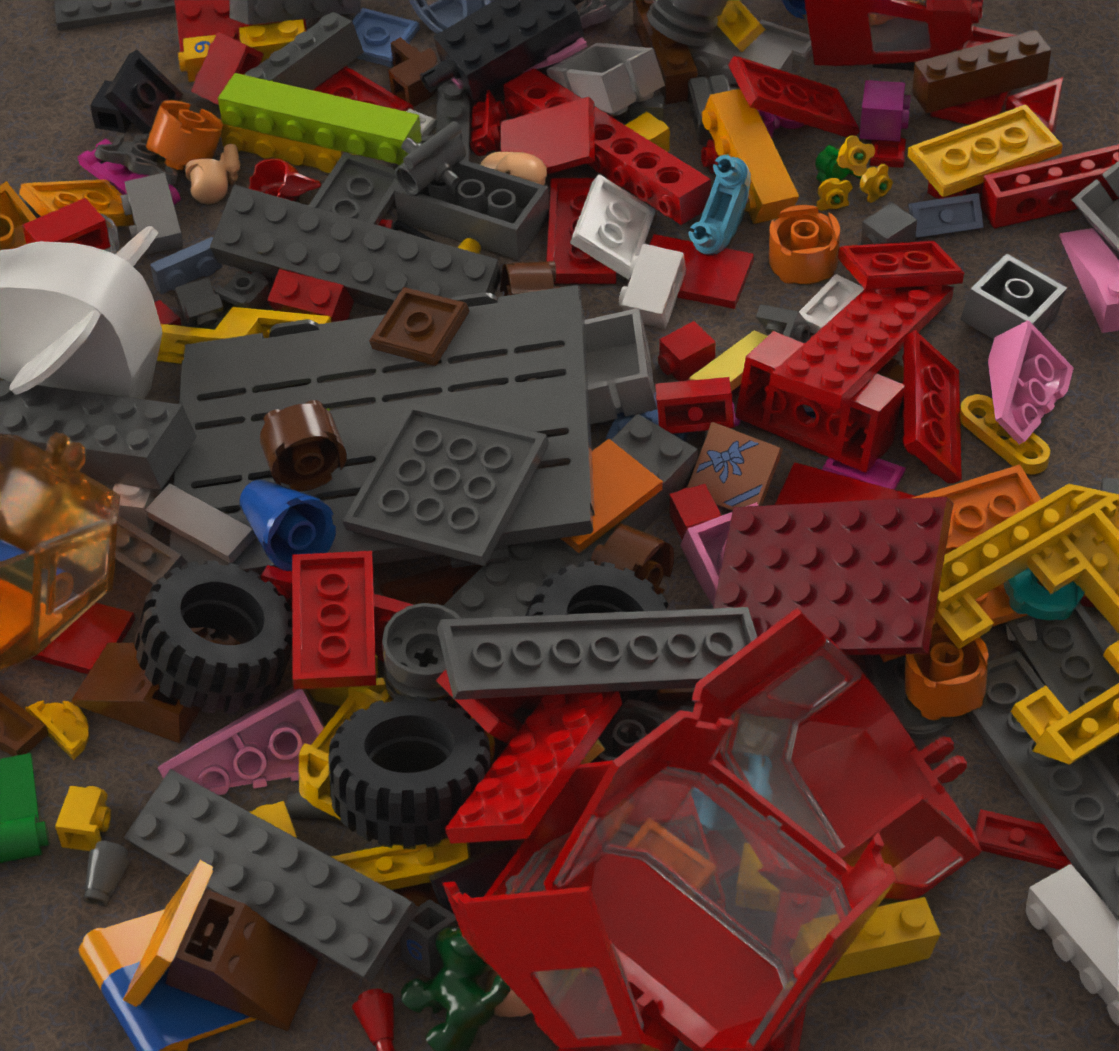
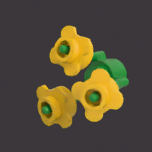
(850, 159)

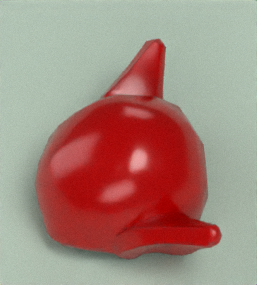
(281, 180)

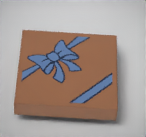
(735, 467)

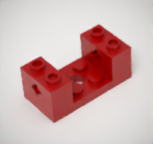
(851, 435)

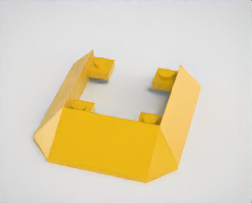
(1061, 541)

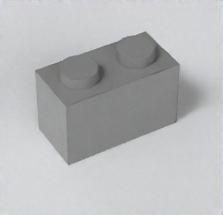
(152, 205)

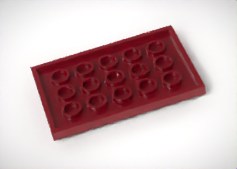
(852, 567)

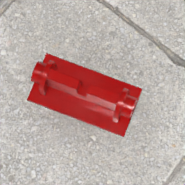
(487, 125)

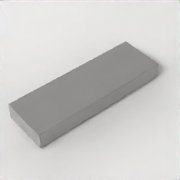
(200, 523)

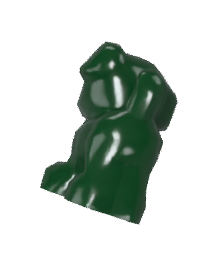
(456, 991)

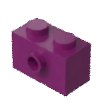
(884, 110)

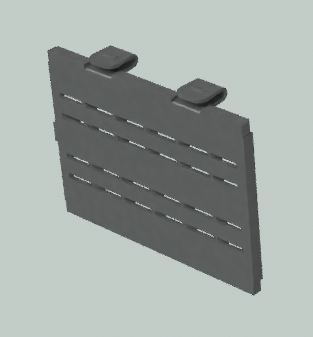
(302, 351)

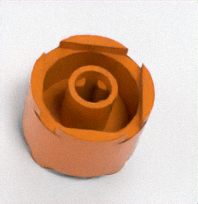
(183, 134)
(804, 245)
(947, 678)

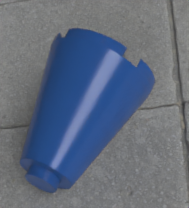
(287, 521)

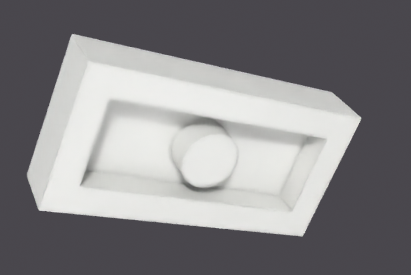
(829, 302)

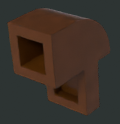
(405, 74)

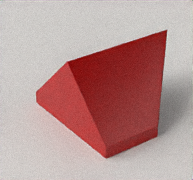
(1041, 100)

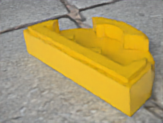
(64, 724)

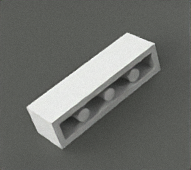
(1080, 931)

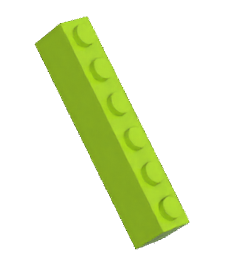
(318, 118)

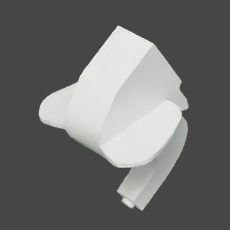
(78, 318)

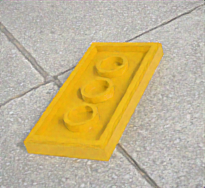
(984, 148)

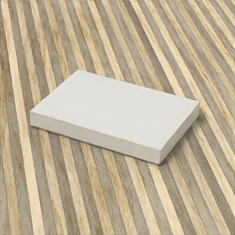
(612, 225)

